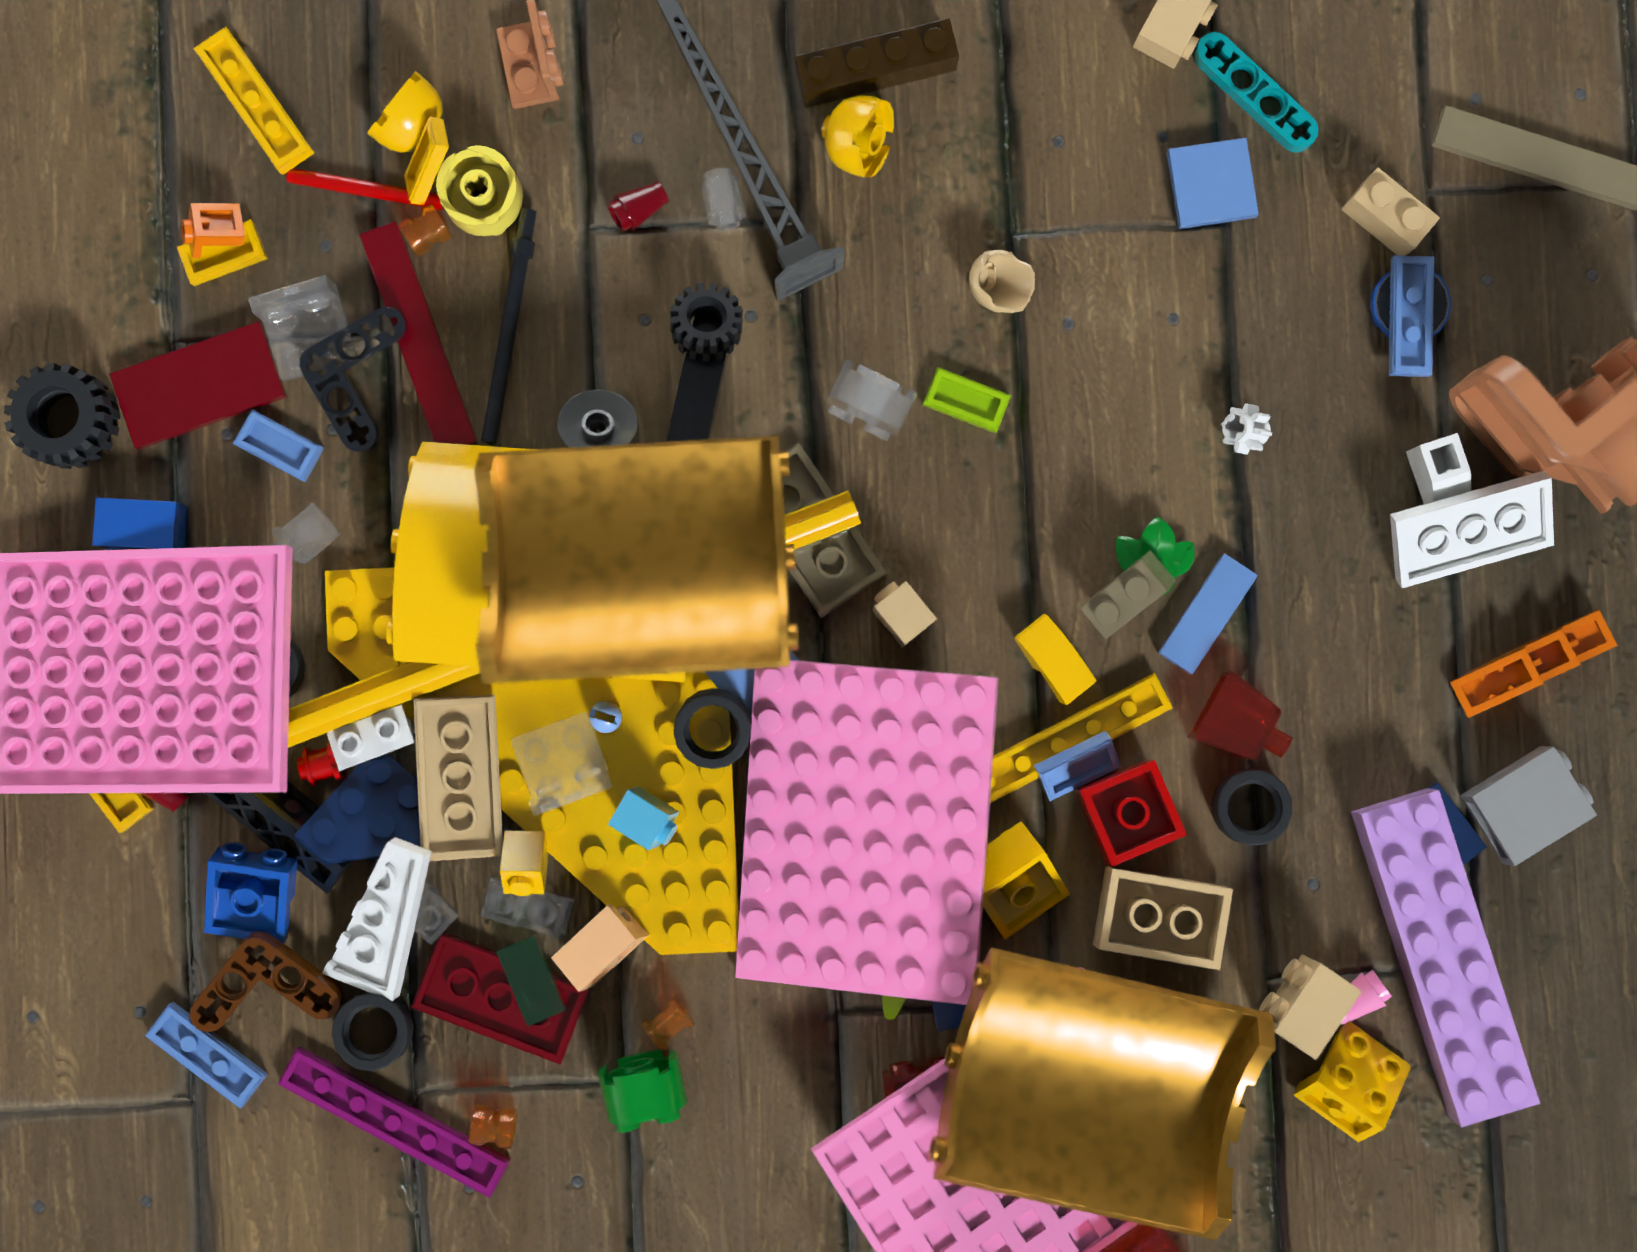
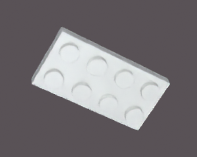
(1472, 529)

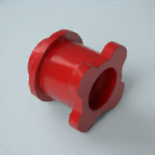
(319, 765)

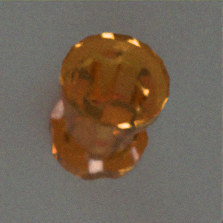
(667, 1023)

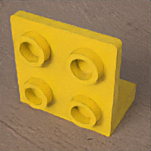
(1355, 1083)

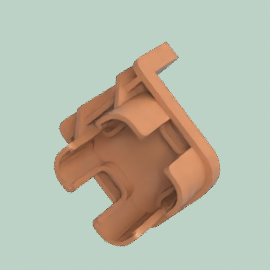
(1573, 437)

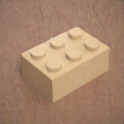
(1162, 917)

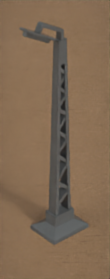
(802, 260)

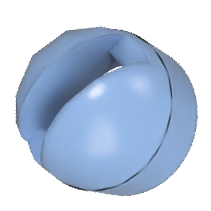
(602, 725)

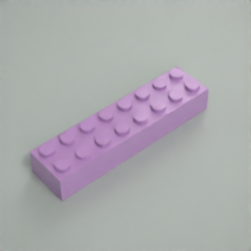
(1445, 957)

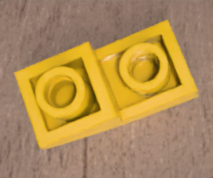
(1055, 658)

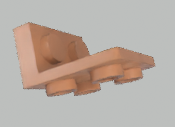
(528, 60)

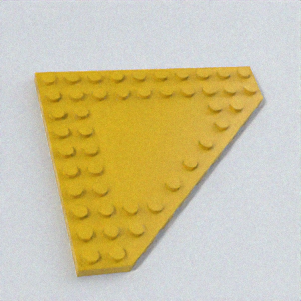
(675, 891)

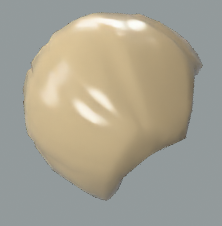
(1001, 281)

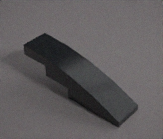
(698, 389)

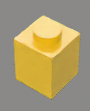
(524, 862)

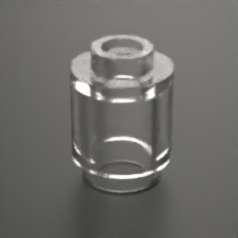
(722, 198)

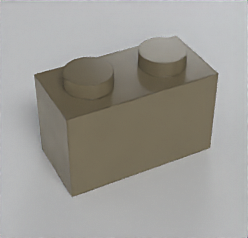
(1128, 594)

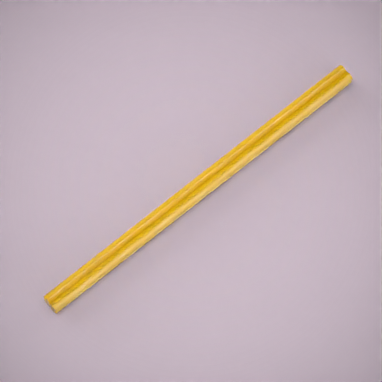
(418, 679)

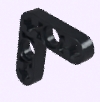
(337, 376)

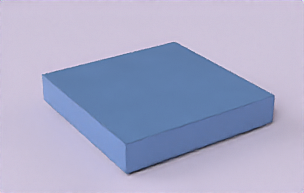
(1212, 183)

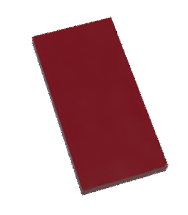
(198, 385)
(472, 991)

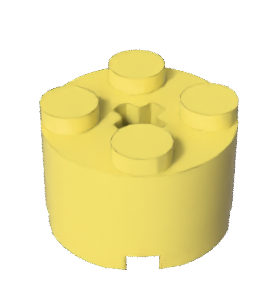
(471, 171)

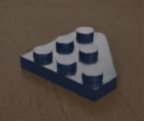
(365, 814)

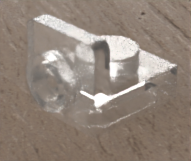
(307, 533)

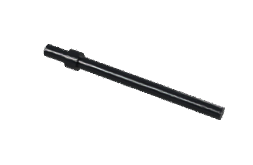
(522, 251)

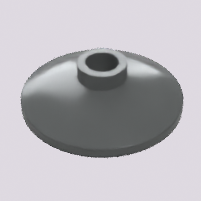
(597, 411)

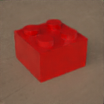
(1130, 812)

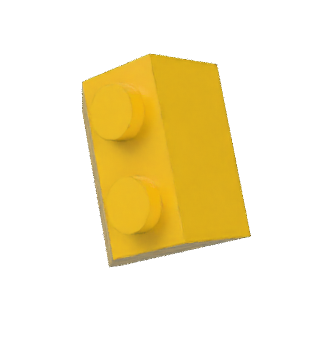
(1019, 881)

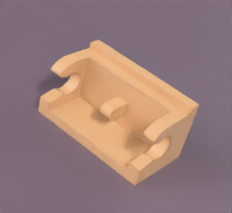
(599, 947)

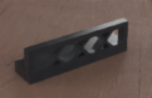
(284, 816)

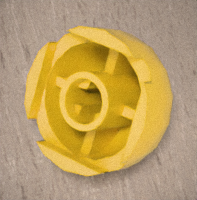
(407, 115)
(857, 133)

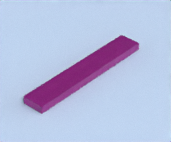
(393, 1121)

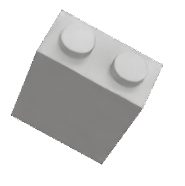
(1529, 804)

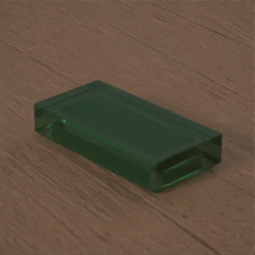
(531, 980)

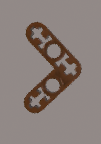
(257, 969)

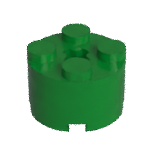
(643, 1090)

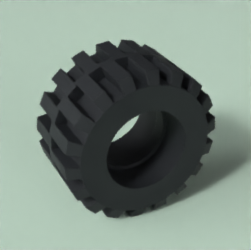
(32, 405)

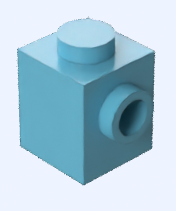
(644, 818)

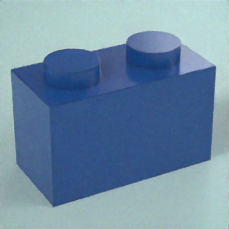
(139, 524)

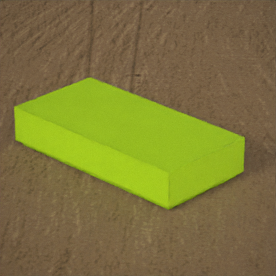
(966, 400)

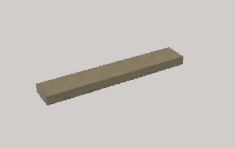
(1537, 157)

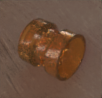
(425, 230)
(493, 1126)

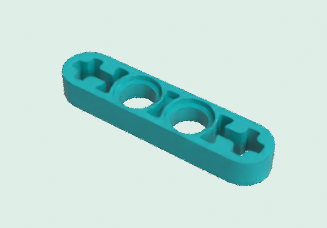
(1250, 97)

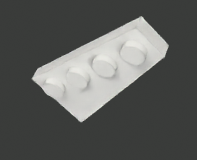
(380, 935)

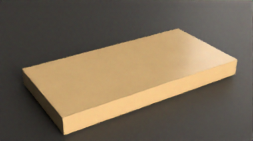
(458, 777)

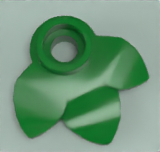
(1159, 539)

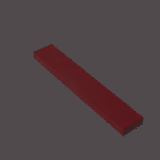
(421, 343)

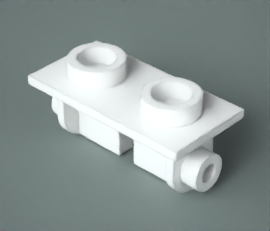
(371, 737)

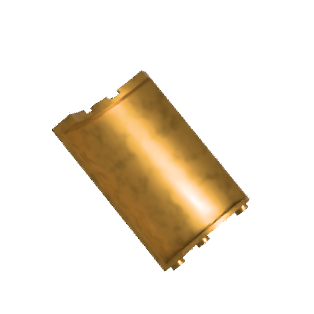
(634, 560)
(1098, 1094)

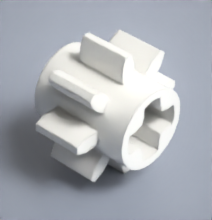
(1246, 429)

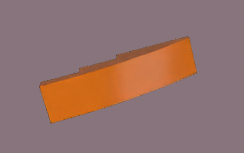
(1533, 663)

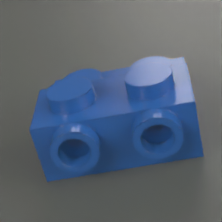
(249, 892)

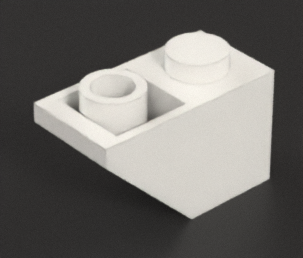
(1440, 468)

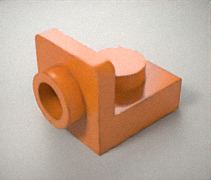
(212, 226)

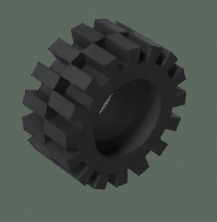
(711, 302)

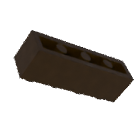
(877, 63)

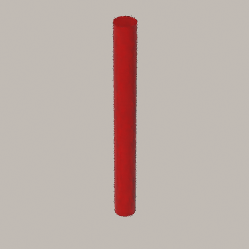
(356, 187)

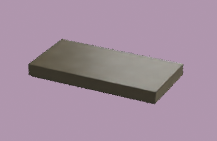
(834, 566)

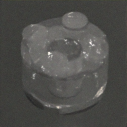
(869, 398)

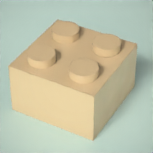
(1309, 1004)

